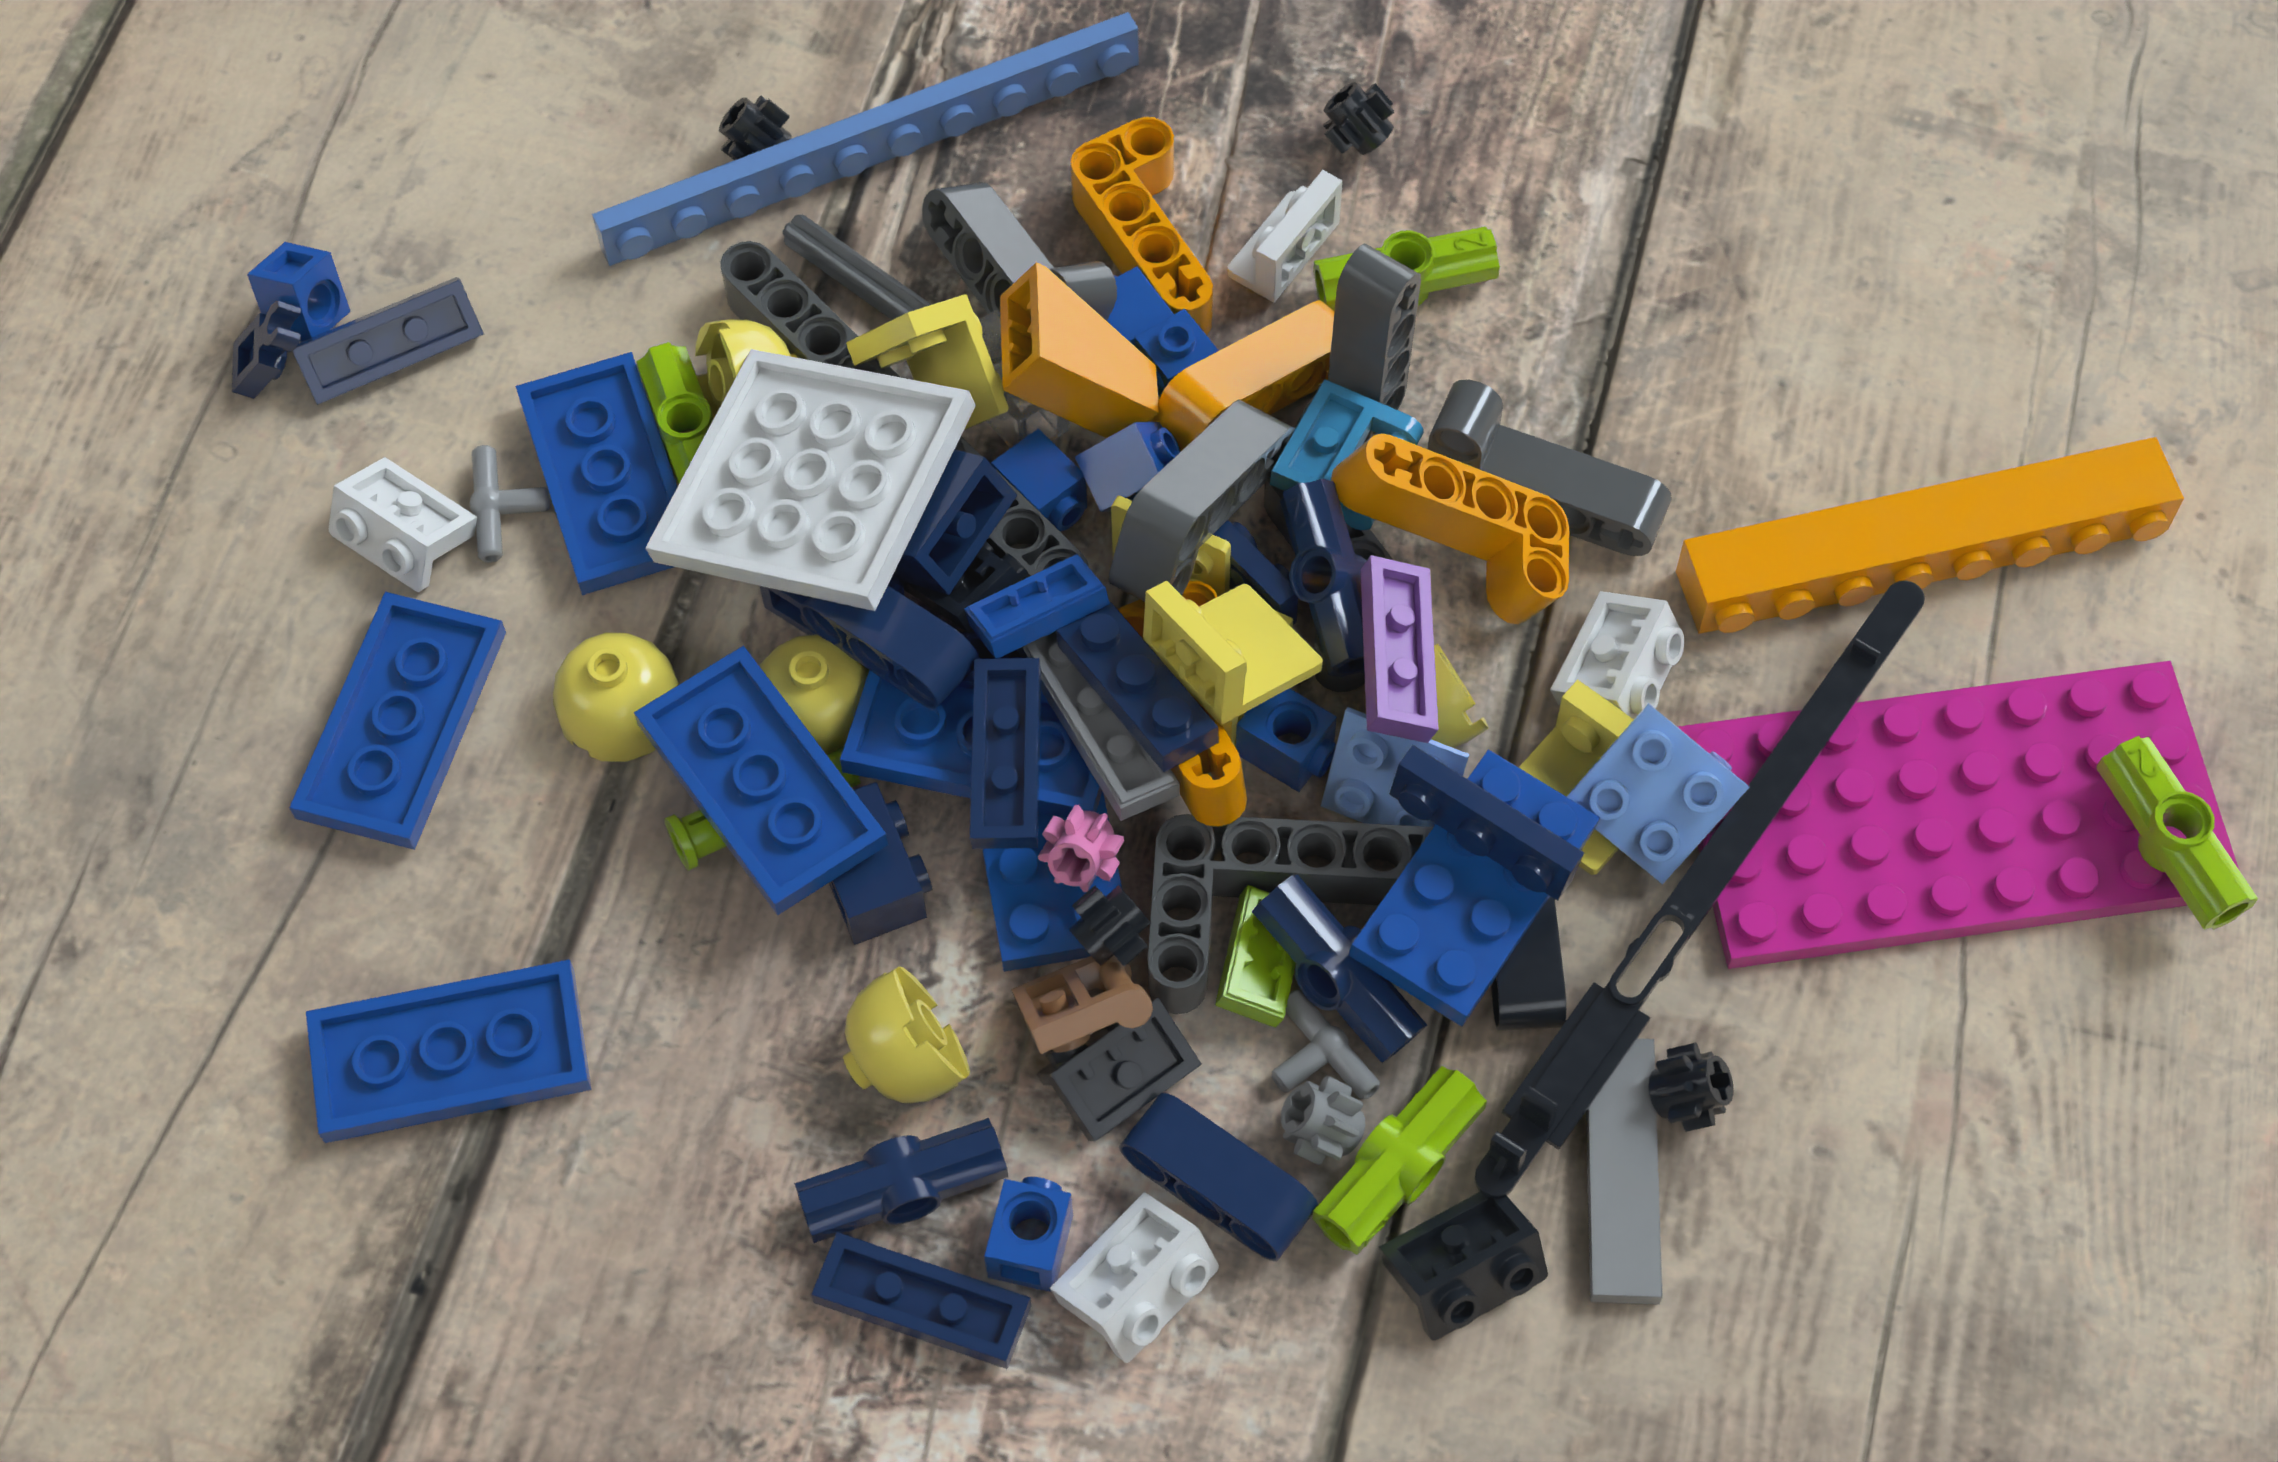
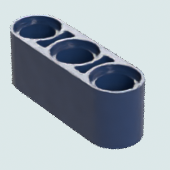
(897, 644)
(1218, 1176)

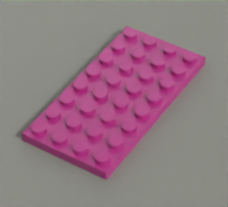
(1954, 816)

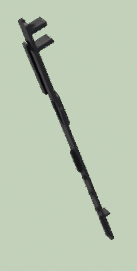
(1607, 1022)

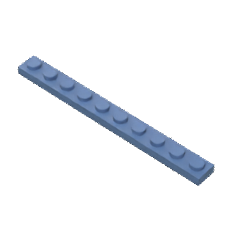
(866, 139)

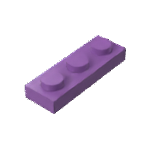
(1399, 649)

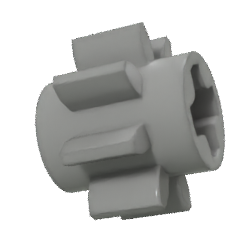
(1323, 1120)

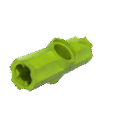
(1441, 260)
(675, 402)
(2195, 865)
(1399, 1160)

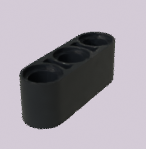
(1532, 983)

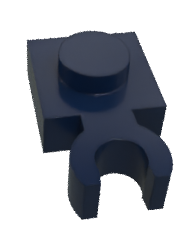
(263, 349)

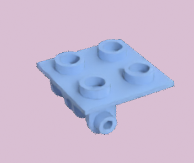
(1366, 769)
(1657, 793)

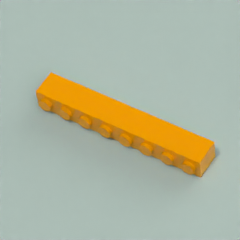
(1928, 535)

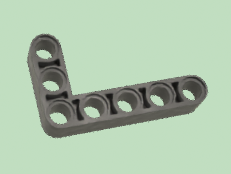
(1222, 875)

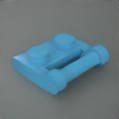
(1331, 431)

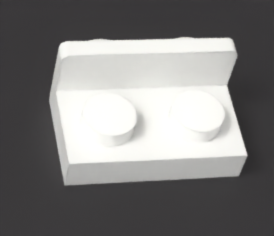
(1289, 237)
(397, 521)
(1623, 651)
(1137, 1276)

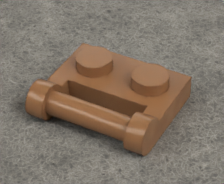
(1064, 1014)

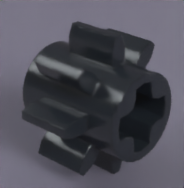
(1358, 118)
(753, 127)
(1109, 925)
(1691, 1087)

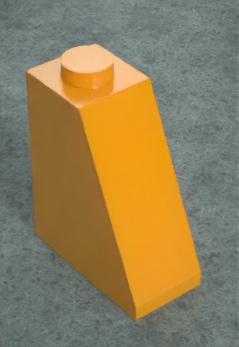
(1071, 358)

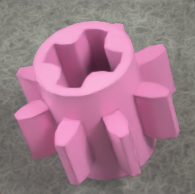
(1081, 848)

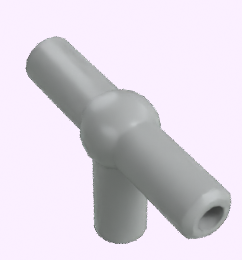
(490, 502)
(1327, 1045)

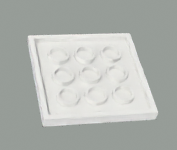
(812, 478)

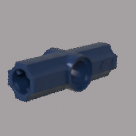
(1326, 572)
(1333, 977)
(901, 1180)

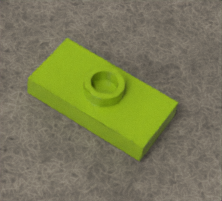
(1256, 967)

